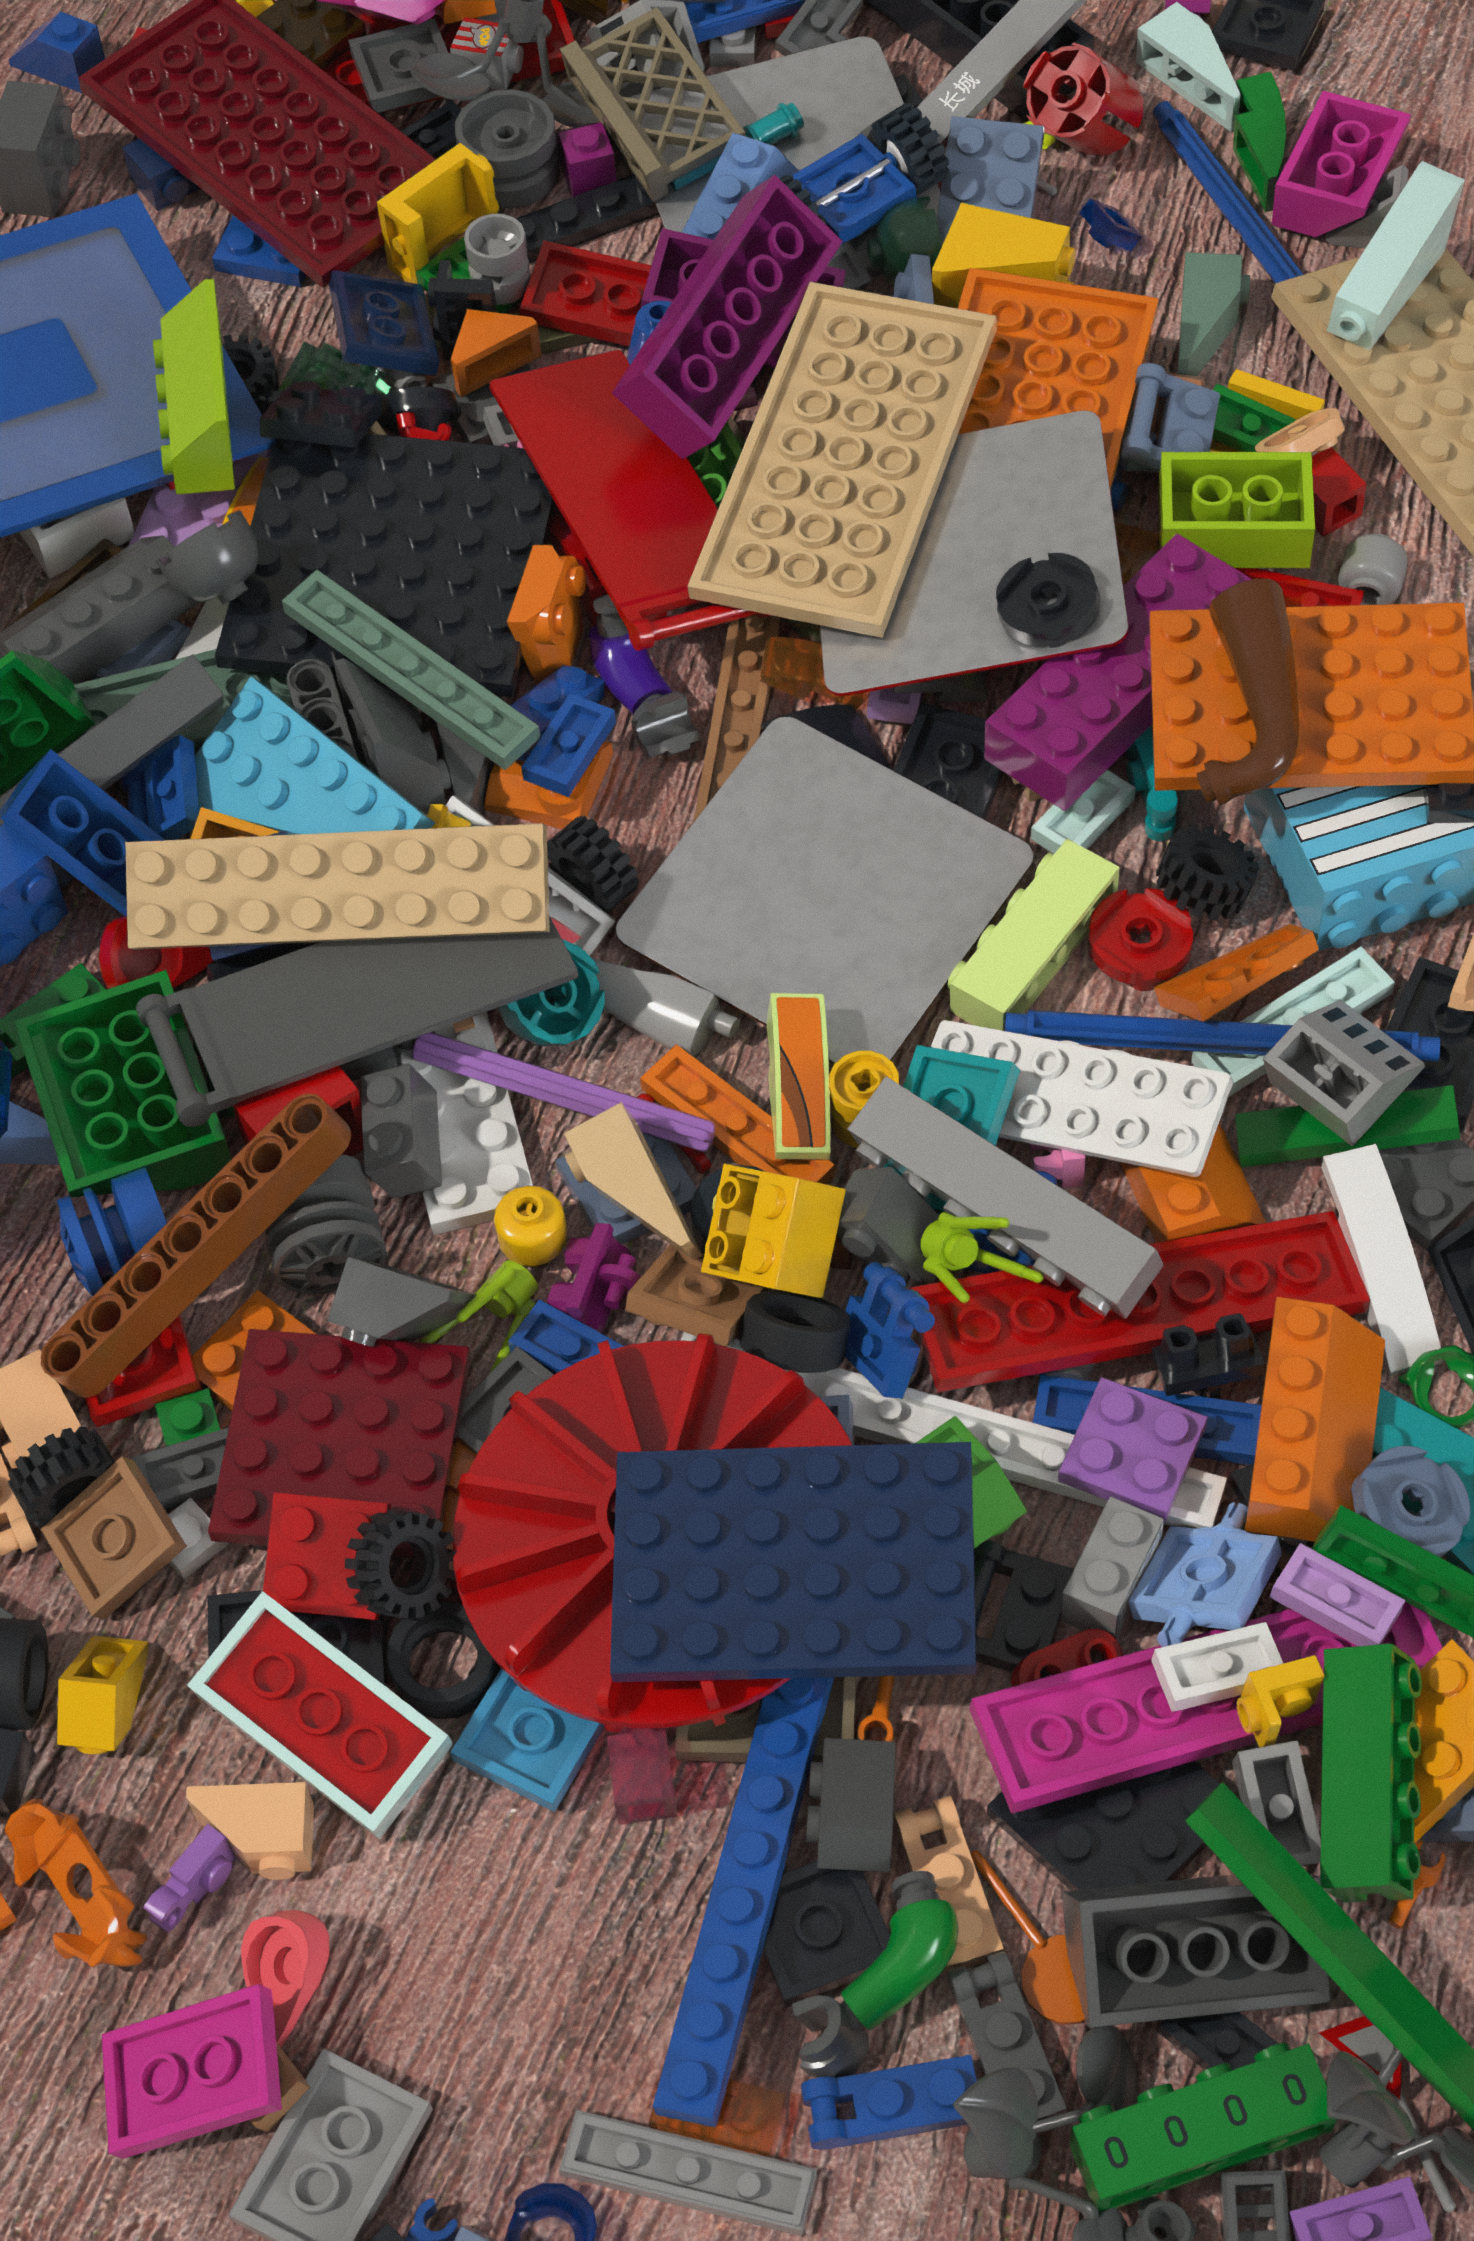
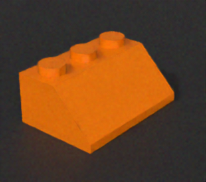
(1194, 1206)

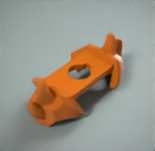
(56, 1845)

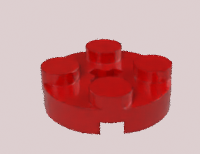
(1140, 963)

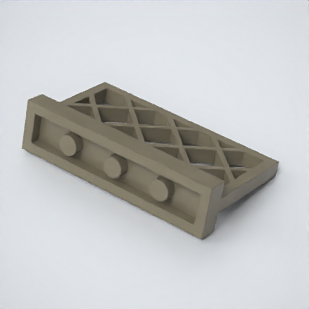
(615, 112)

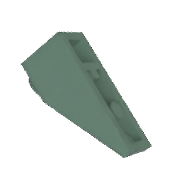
(1209, 306)

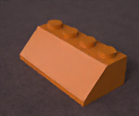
(1313, 1418)

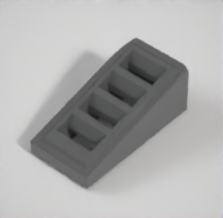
(1254, 2181)

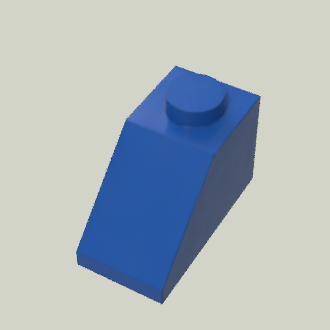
(60, 50)

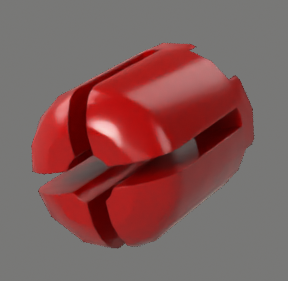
(1099, 89)

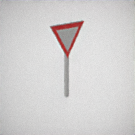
(1373, 2048)

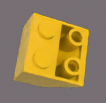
(773, 1230)

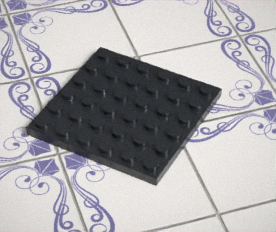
(409, 529)

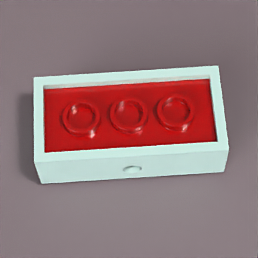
(321, 1714)

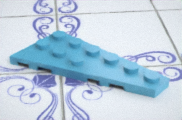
(290, 776)

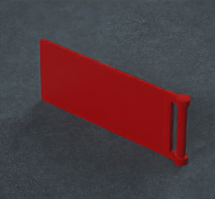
(619, 490)

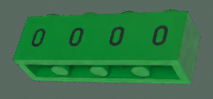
(1201, 2127)

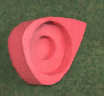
(289, 1957)

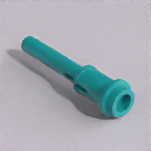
(769, 130)

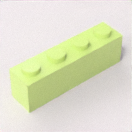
(1032, 938)

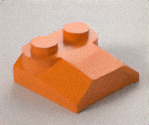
(548, 611)
(520, 799)

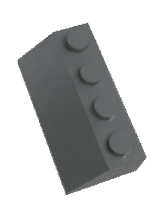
(101, 613)
(1183, 1952)

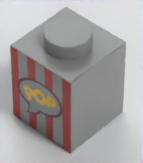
(473, 42)

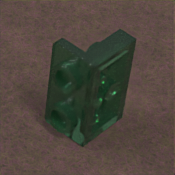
(329, 370)

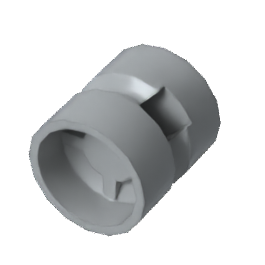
(498, 253)

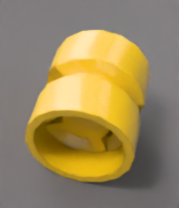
(852, 1085)

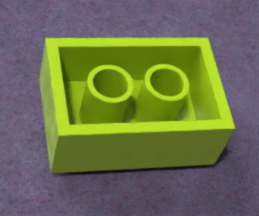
(1240, 506)

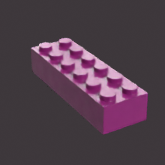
(727, 318)
(1095, 703)

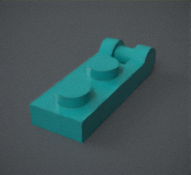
(1160, 805)

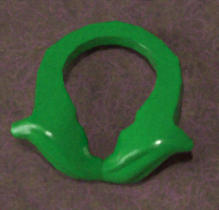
(1420, 1379)

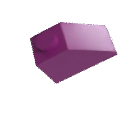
(586, 158)

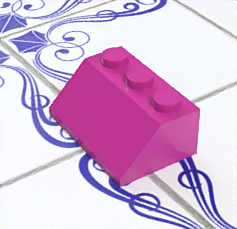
(1336, 164)

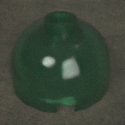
(903, 232)

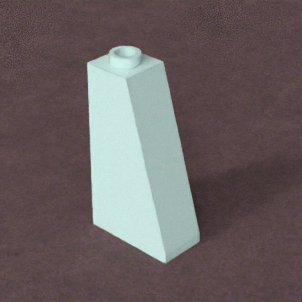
(1397, 256)

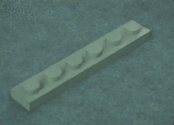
(411, 669)

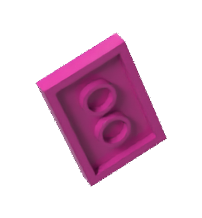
(191, 2071)

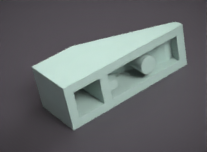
(1186, 58)

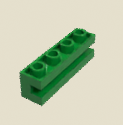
(1369, 1773)

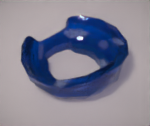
(553, 2201)

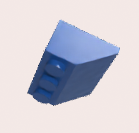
(76, 826)

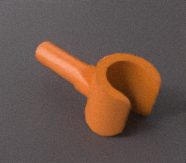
(881, 1711)
(1427, 1878)

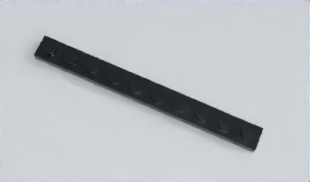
(613, 205)

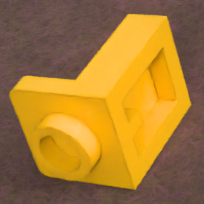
(1278, 1690)

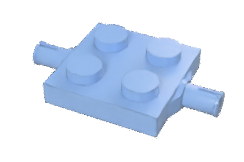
(1205, 1577)

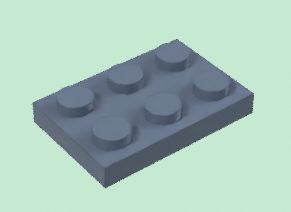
(990, 168)

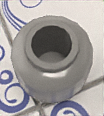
(1374, 566)

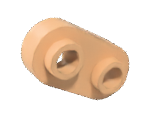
(1307, 434)

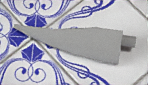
(664, 1007)

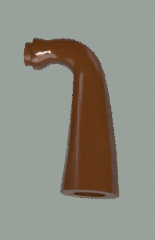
(1259, 647)

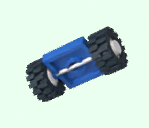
(864, 179)

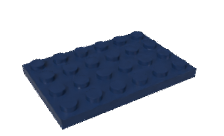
(794, 1563)

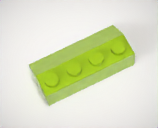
(194, 395)

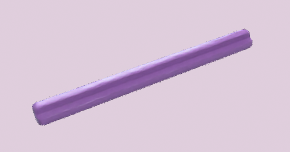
(561, 1089)

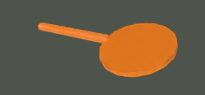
(1047, 1970)

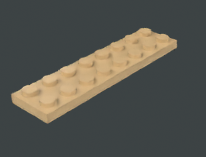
(337, 886)

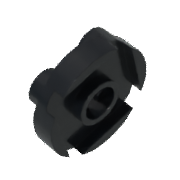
(1052, 623)

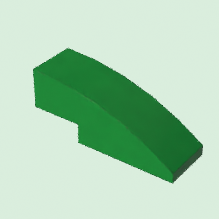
(1260, 135)

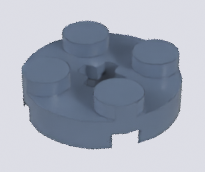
(1437, 1488)

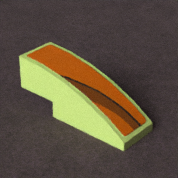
(799, 1076)

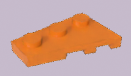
(1237, 973)

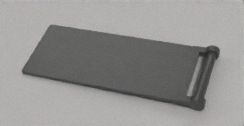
(340, 1005)

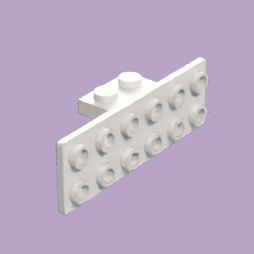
(1101, 1099)

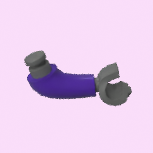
(660, 715)

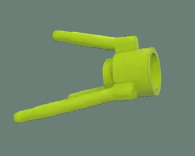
(953, 1247)
(502, 1294)

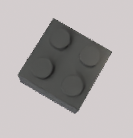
(35, 148)

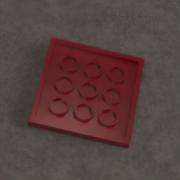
(339, 1425)

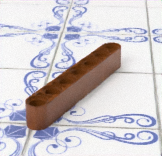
(196, 1246)

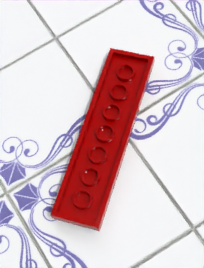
(1038, 1328)

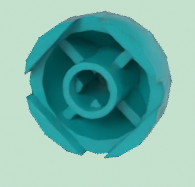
(562, 1011)

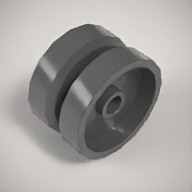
(517, 139)

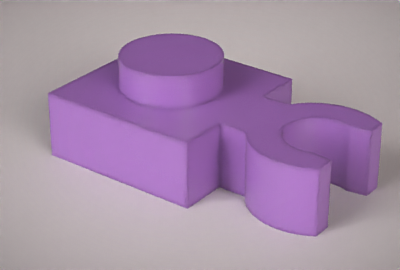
(198, 1870)

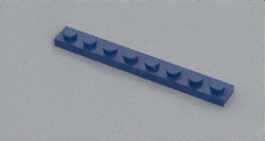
(741, 1903)

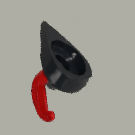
(420, 412)

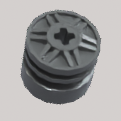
(324, 1229)

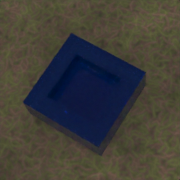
(1109, 226)

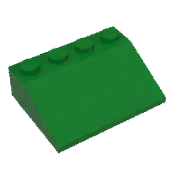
(36, 714)
(111, 1094)

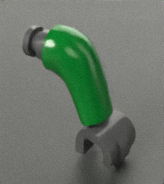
(917, 1952)

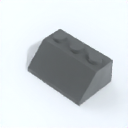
(391, 737)

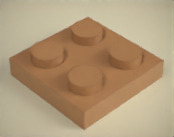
(692, 1301)
(113, 1538)

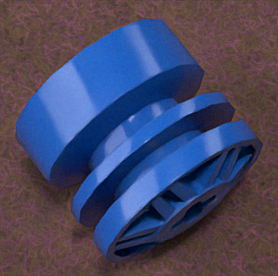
(111, 1235)

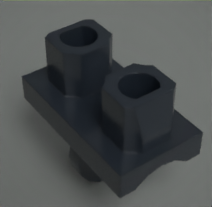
(1207, 1360)

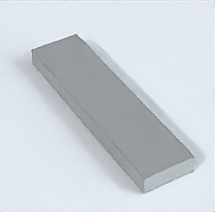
(688, 2172)

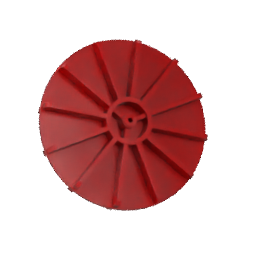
(542, 1514)

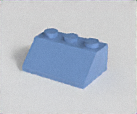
(739, 170)

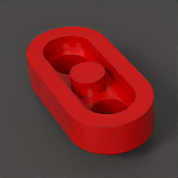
(1066, 1655)

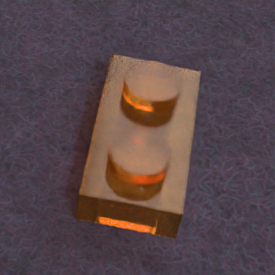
(745, 2123)

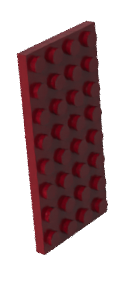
(260, 132)

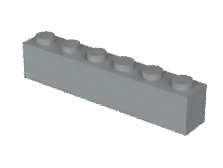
(982, 1180)

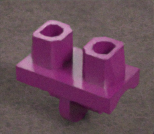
(601, 1280)

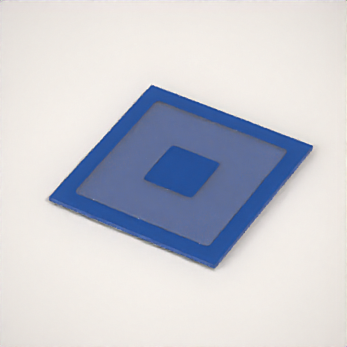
(80, 364)

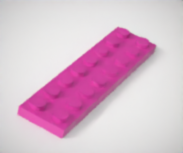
(1116, 1724)

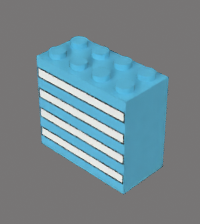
(1362, 858)

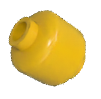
(530, 1225)

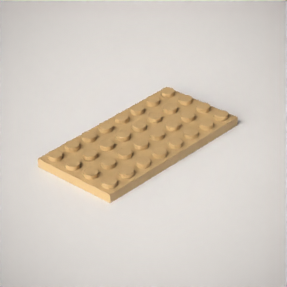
(1413, 379)
(843, 459)

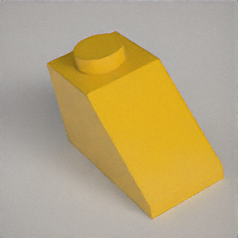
(100, 1694)

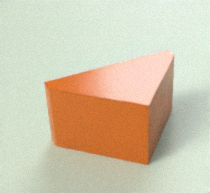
(492, 347)

